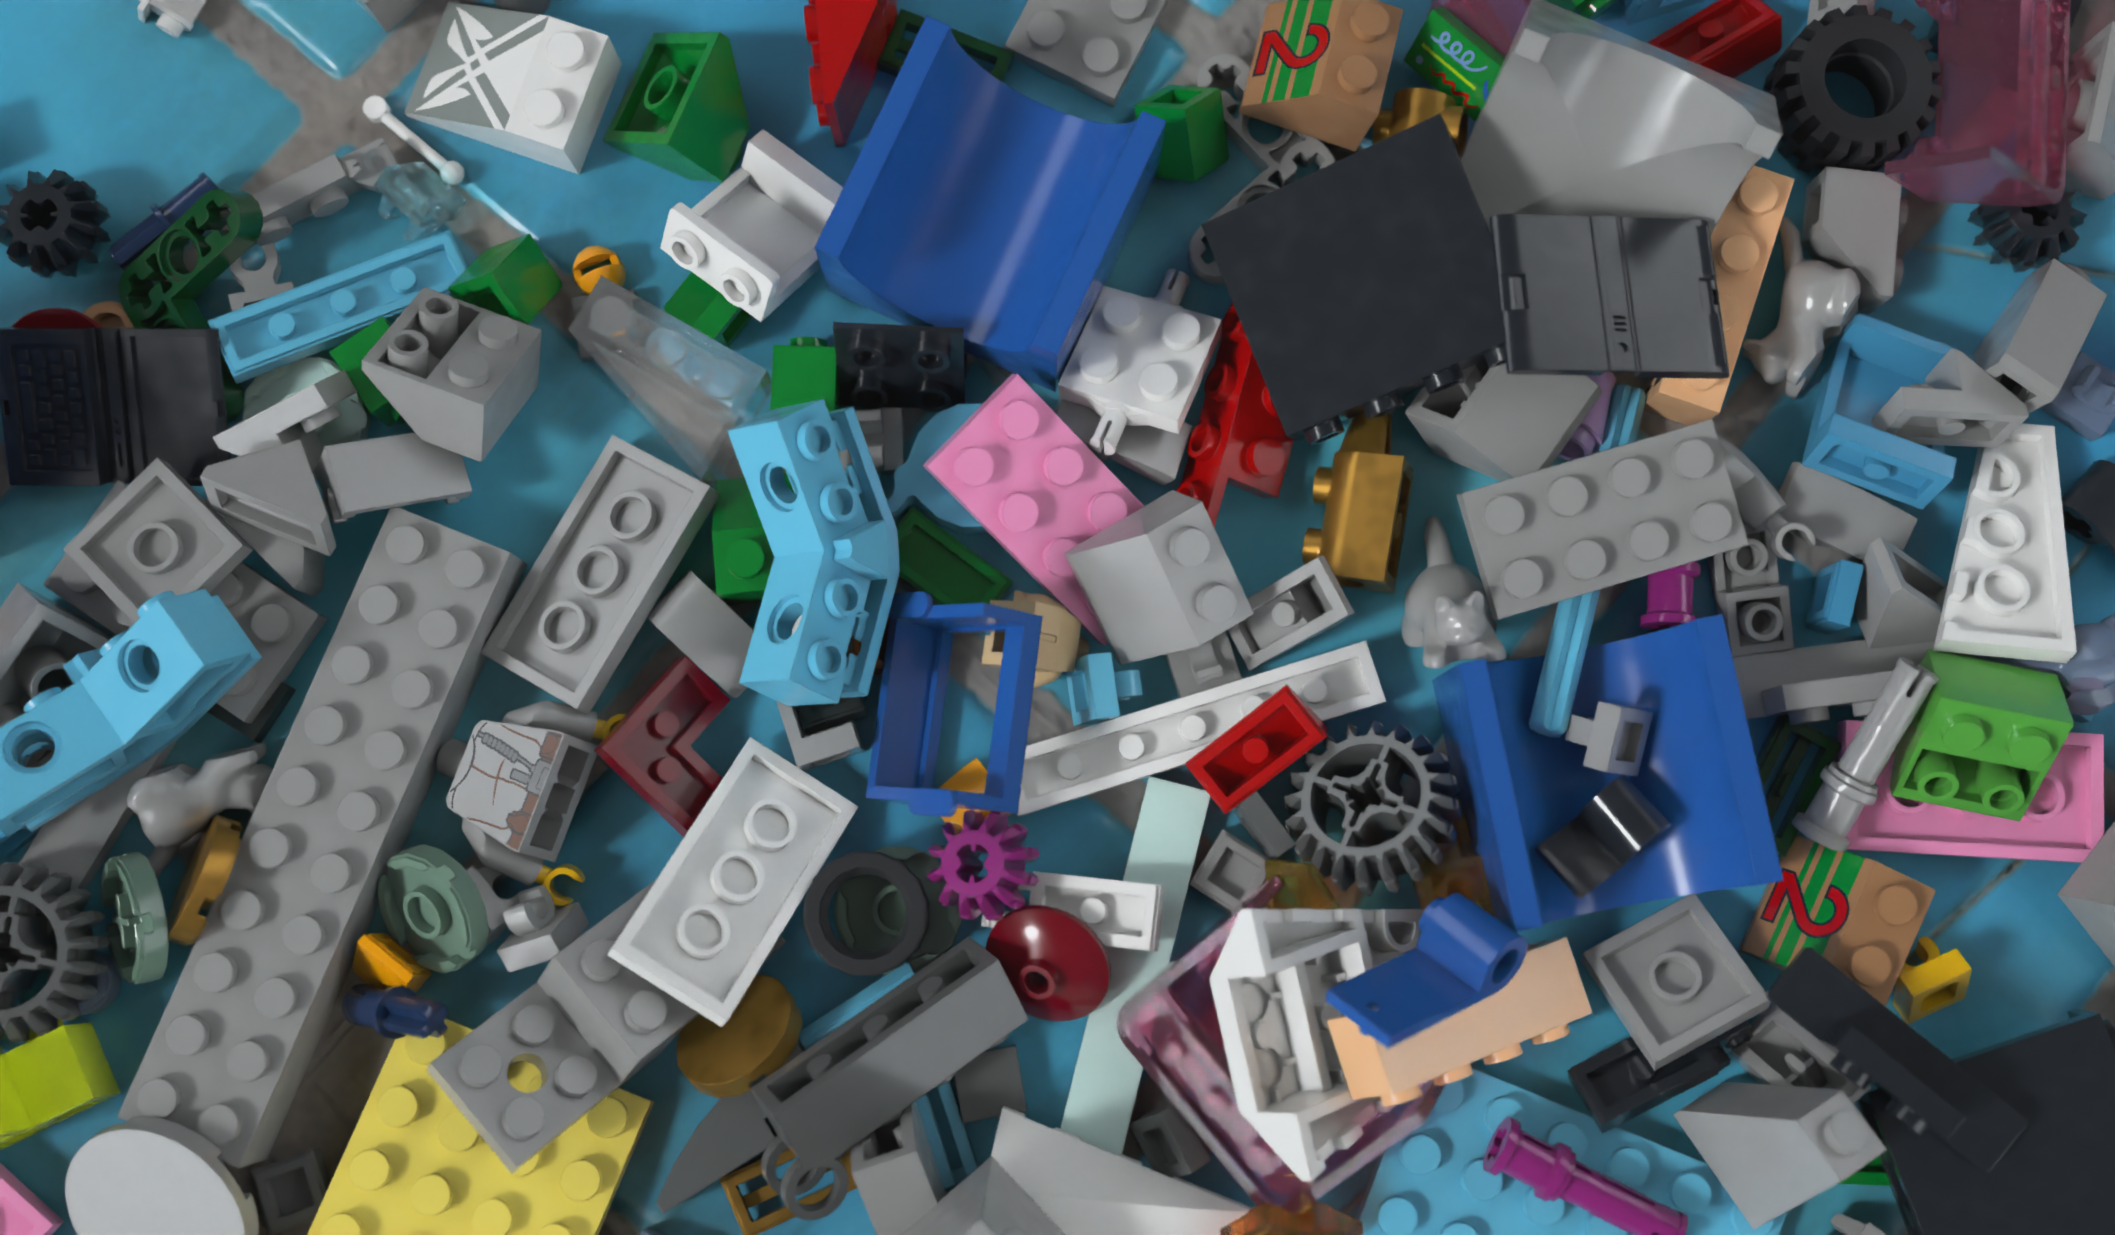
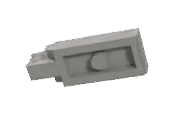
(320, 189)

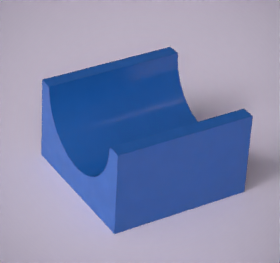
(986, 210)
(1531, 785)

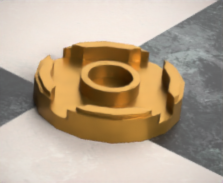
(203, 879)
(750, 1043)

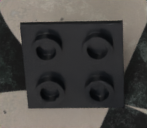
(900, 365)

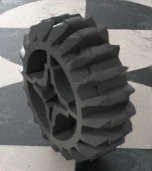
(1357, 779)
(33, 901)

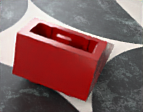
(845, 51)

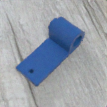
(1456, 964)

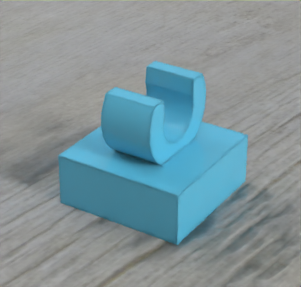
(1097, 689)

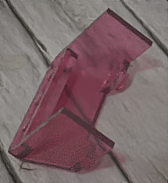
(1999, 105)
(1179, 1043)

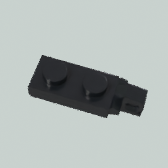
(1624, 1084)

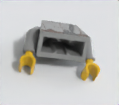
(522, 786)

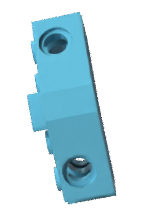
(830, 553)
(122, 705)

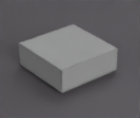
(1229, 871)

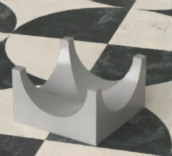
(1611, 127)

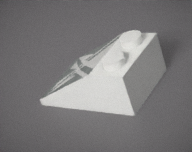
(517, 82)

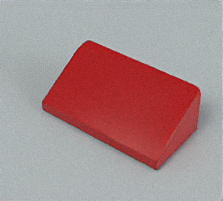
(1726, 36)
(1257, 748)

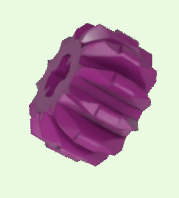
(962, 865)

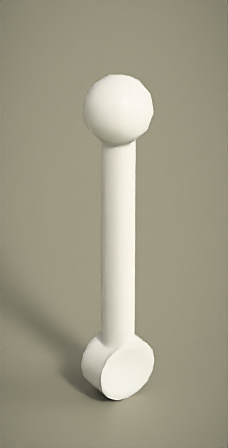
(379, 112)

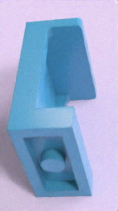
(1859, 378)

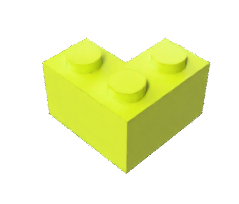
(51, 1080)

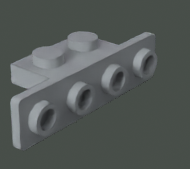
(1818, 679)

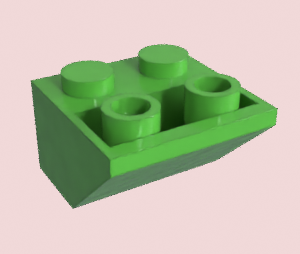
(1981, 736)

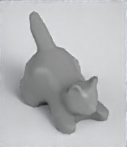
(1813, 307)
(1448, 608)
(182, 800)

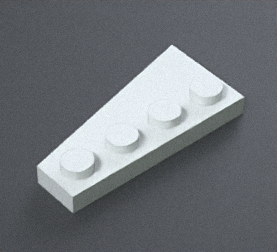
(2010, 557)

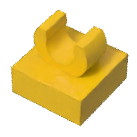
(1931, 985)

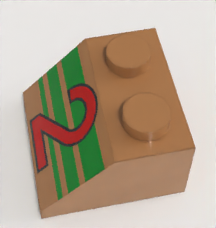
(1322, 67)
(1842, 908)

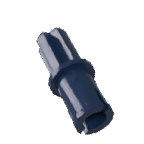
(145, 233)
(395, 1012)

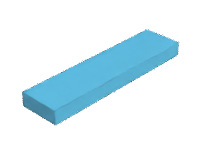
(334, 306)

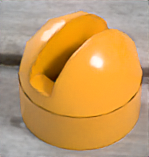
(592, 255)

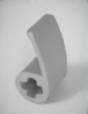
(705, 631)

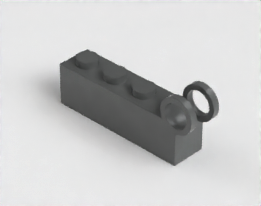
(880, 1066)

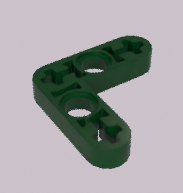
(172, 301)

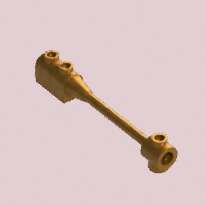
(1367, 485)

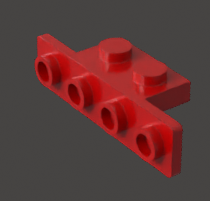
(1238, 428)

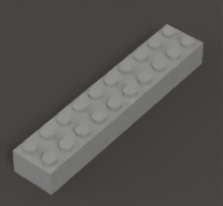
(322, 837)

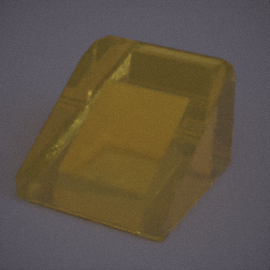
(1302, 886)

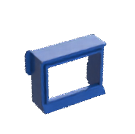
(915, 697)

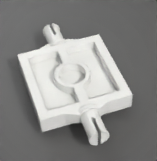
(1140, 360)

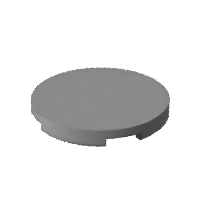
(155, 1181)

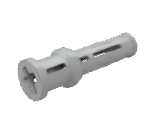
(1852, 781)

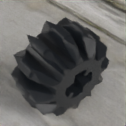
(2028, 233)
(71, 236)

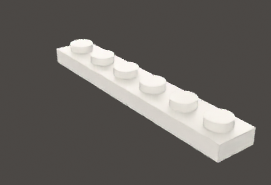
(1179, 729)

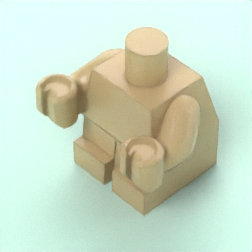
(1059, 637)

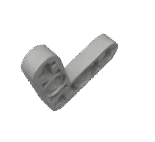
(1274, 159)

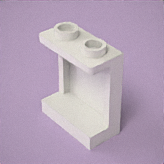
(756, 228)

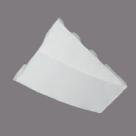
(1276, 1027)
(1103, 1192)

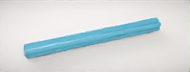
(1575, 615)

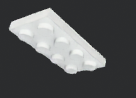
(733, 882)

